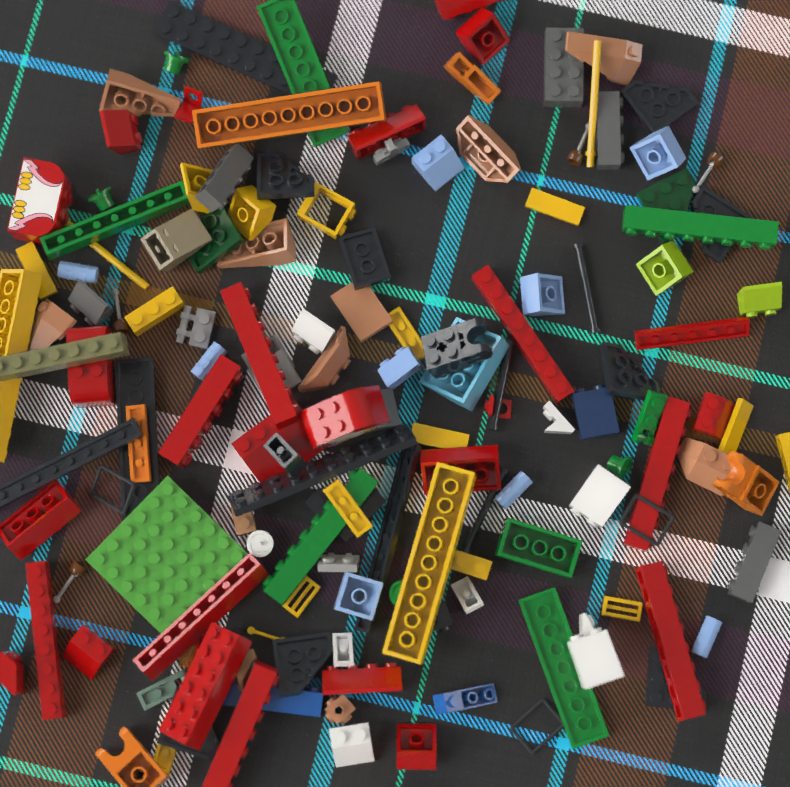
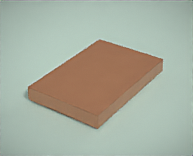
(362, 311)

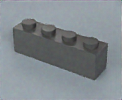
(608, 131)
(224, 178)
(754, 562)

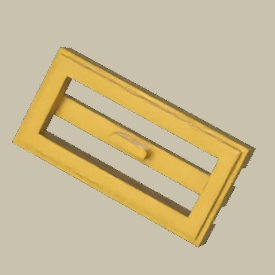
(311, 583)
(605, 606)

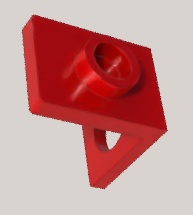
(185, 110)
(489, 407)

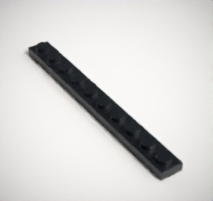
(69, 461)
(391, 527)

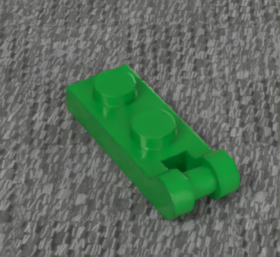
(649, 417)

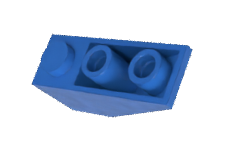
(464, 698)

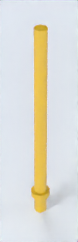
(593, 104)
(117, 263)

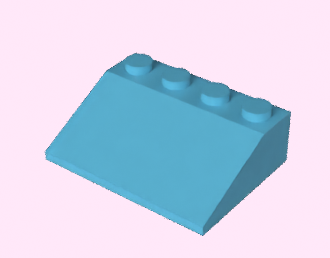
(468, 384)

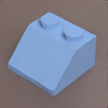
(658, 153)
(437, 163)
(542, 295)
(399, 367)
(358, 596)

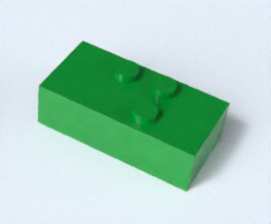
(538, 548)

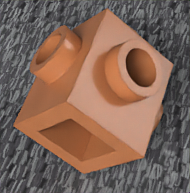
(345, 704)

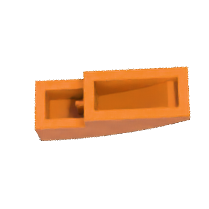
(472, 78)

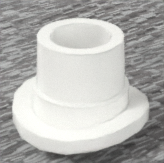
(260, 543)

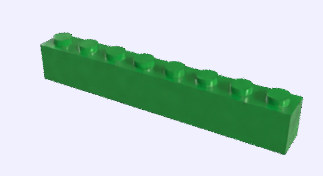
(115, 220)
(700, 226)
(315, 539)

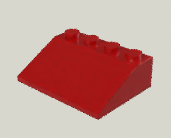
(258, 459)

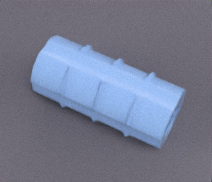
(78, 271)
(207, 361)
(513, 490)
(706, 636)

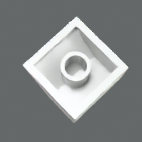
(312, 332)
(351, 744)

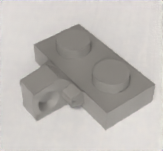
(391, 150)

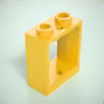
(309, 202)

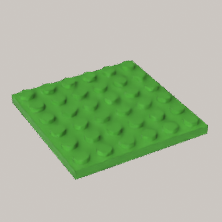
(165, 555)

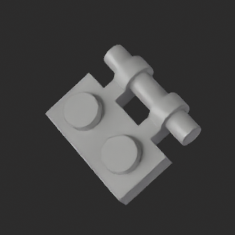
(201, 329)
(338, 563)

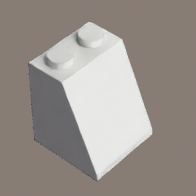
(598, 497)
(594, 658)

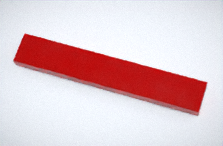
(692, 333)

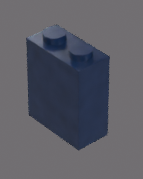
(594, 413)

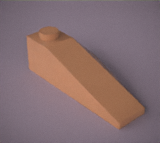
(618, 56)
(137, 96)
(269, 248)
(48, 325)

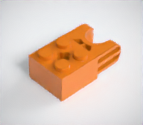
(747, 484)
(131, 761)

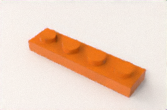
(139, 449)

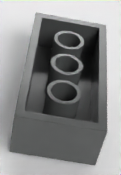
(561, 71)

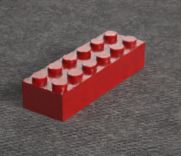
(201, 412)
(205, 686)

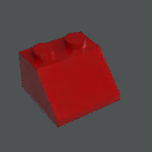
(482, 35)
(121, 130)
(713, 416)
(88, 651)
(12, 672)
(416, 746)

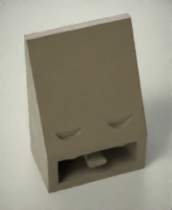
(176, 240)

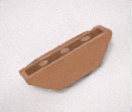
(486, 151)
(328, 365)
(703, 464)

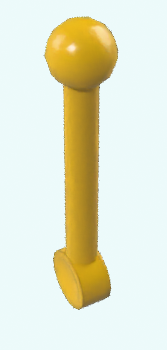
(251, 630)

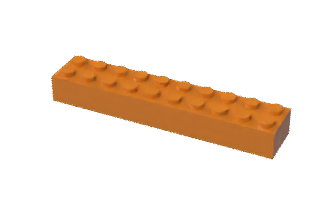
(289, 115)

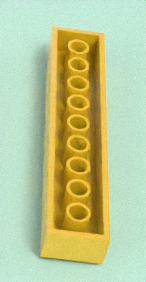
(17, 308)
(429, 563)

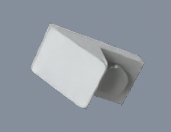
(560, 424)
(467, 595)
(342, 649)

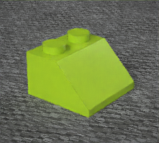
(664, 267)
(760, 299)

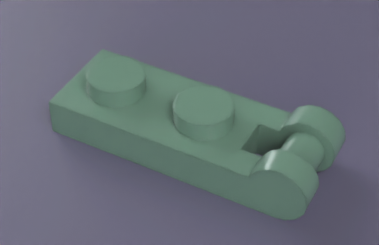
(160, 691)

